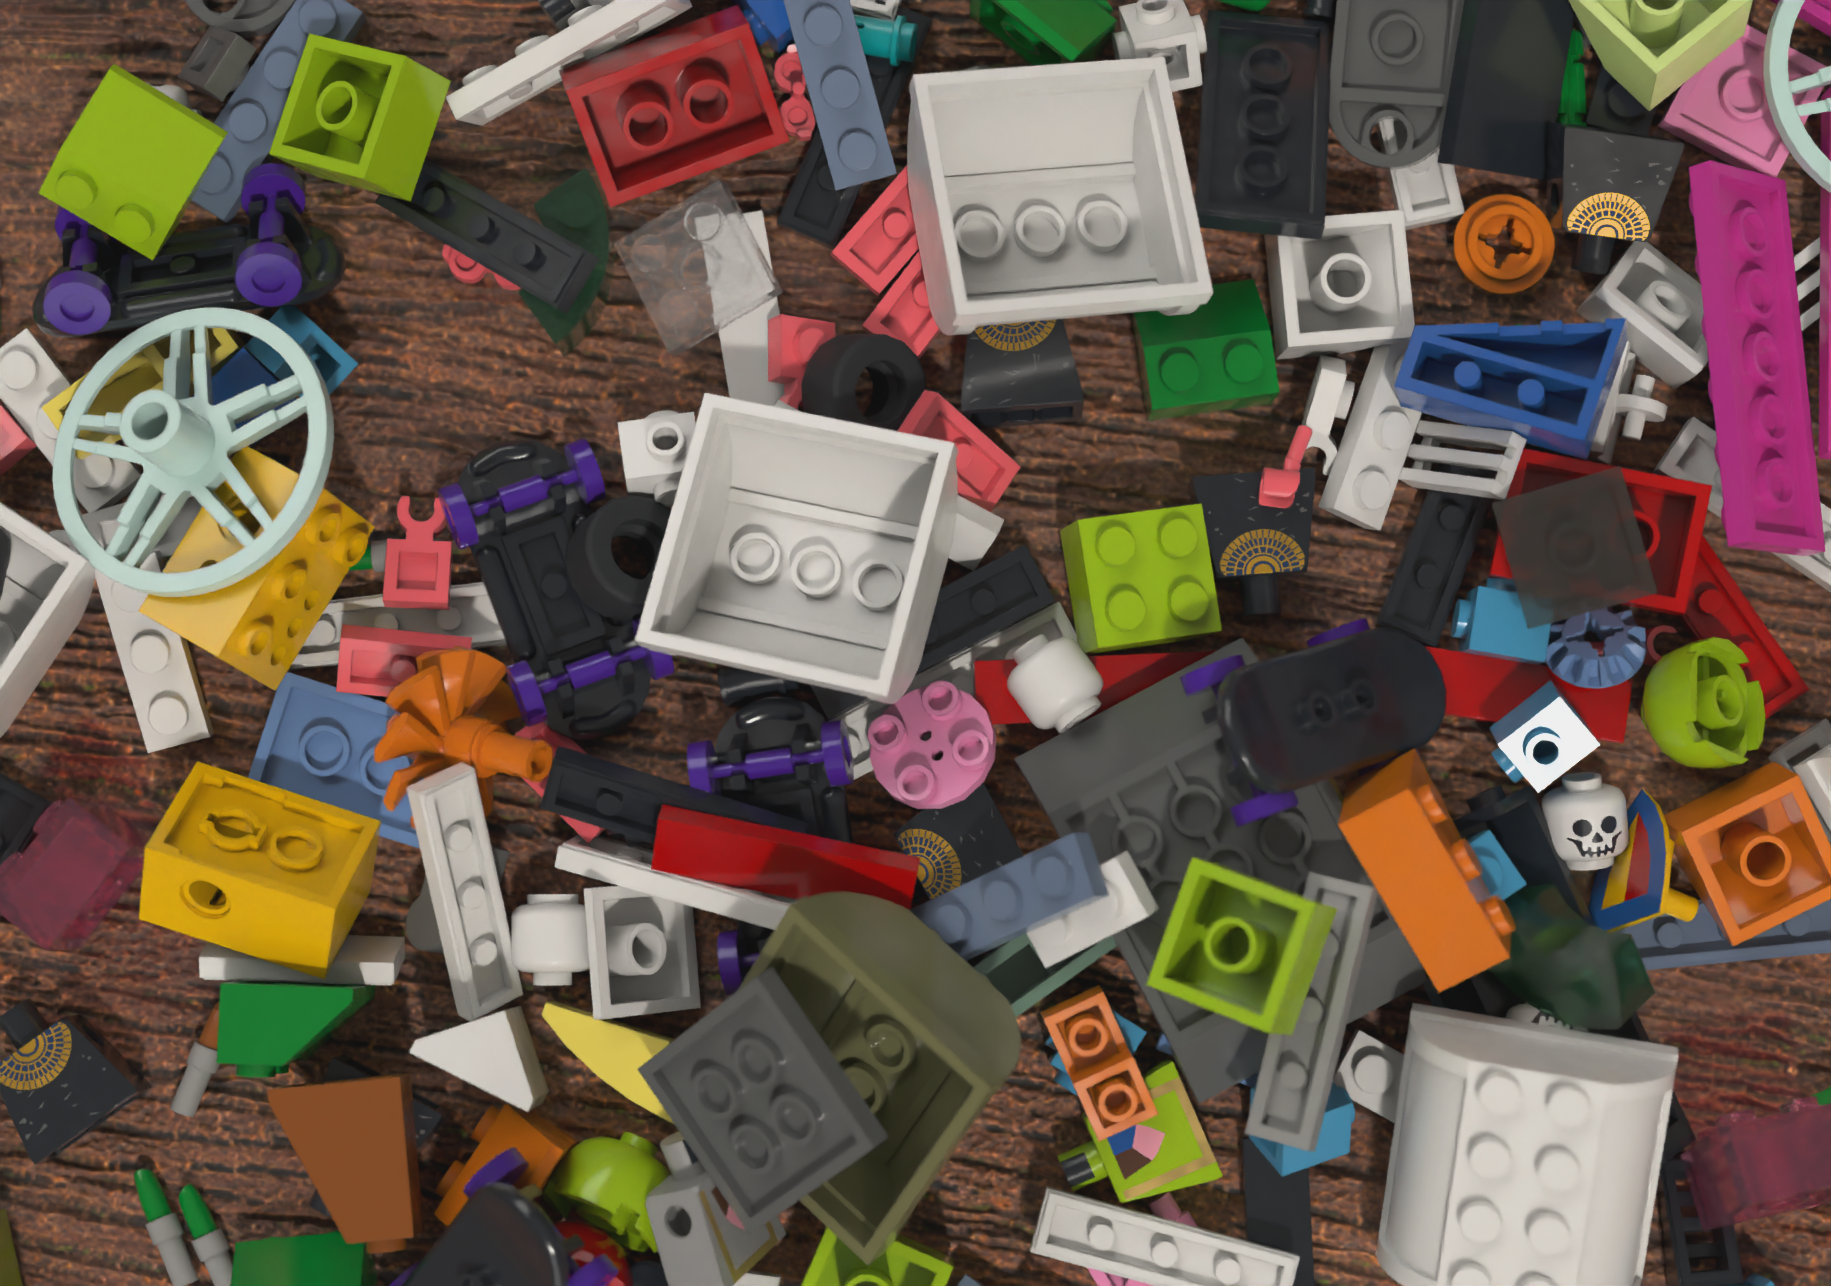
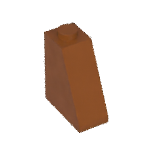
(358, 1153)

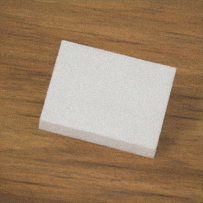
(1660, 311)
(640, 953)
(492, 1055)

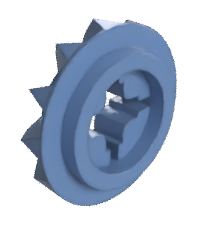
(1580, 663)

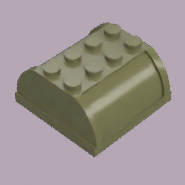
(911, 1033)

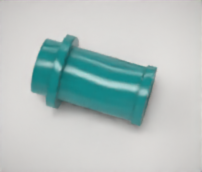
(888, 38)

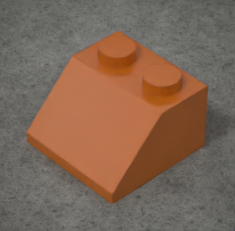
(1753, 851)
(497, 1131)

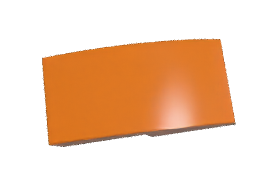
(1099, 1063)

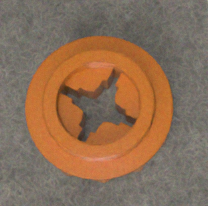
(1528, 231)

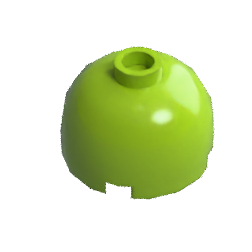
(1703, 705)
(609, 1187)

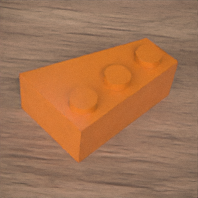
(1425, 871)

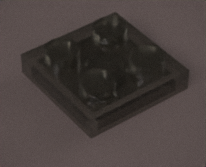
(1573, 548)

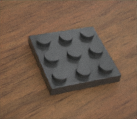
(762, 1101)

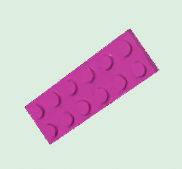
(1756, 360)

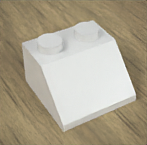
(1341, 289)

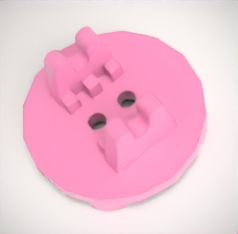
(908, 764)

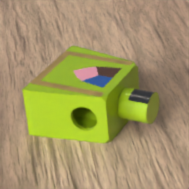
(1152, 1155)

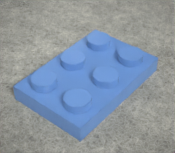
(324, 750)

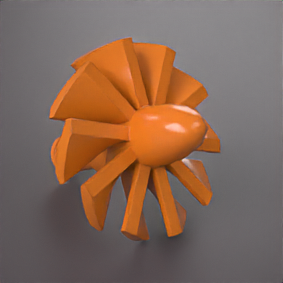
(455, 716)

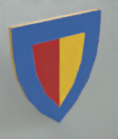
(1639, 879)

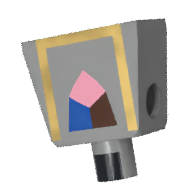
(696, 1227)

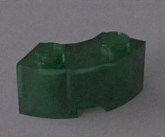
(580, 216)
(1571, 965)

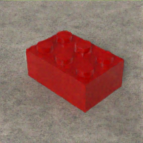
(674, 105)
(1667, 514)

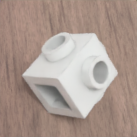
(1165, 31)
(656, 453)

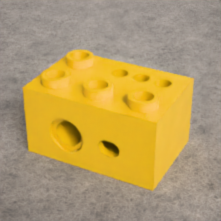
(269, 614)
(259, 869)

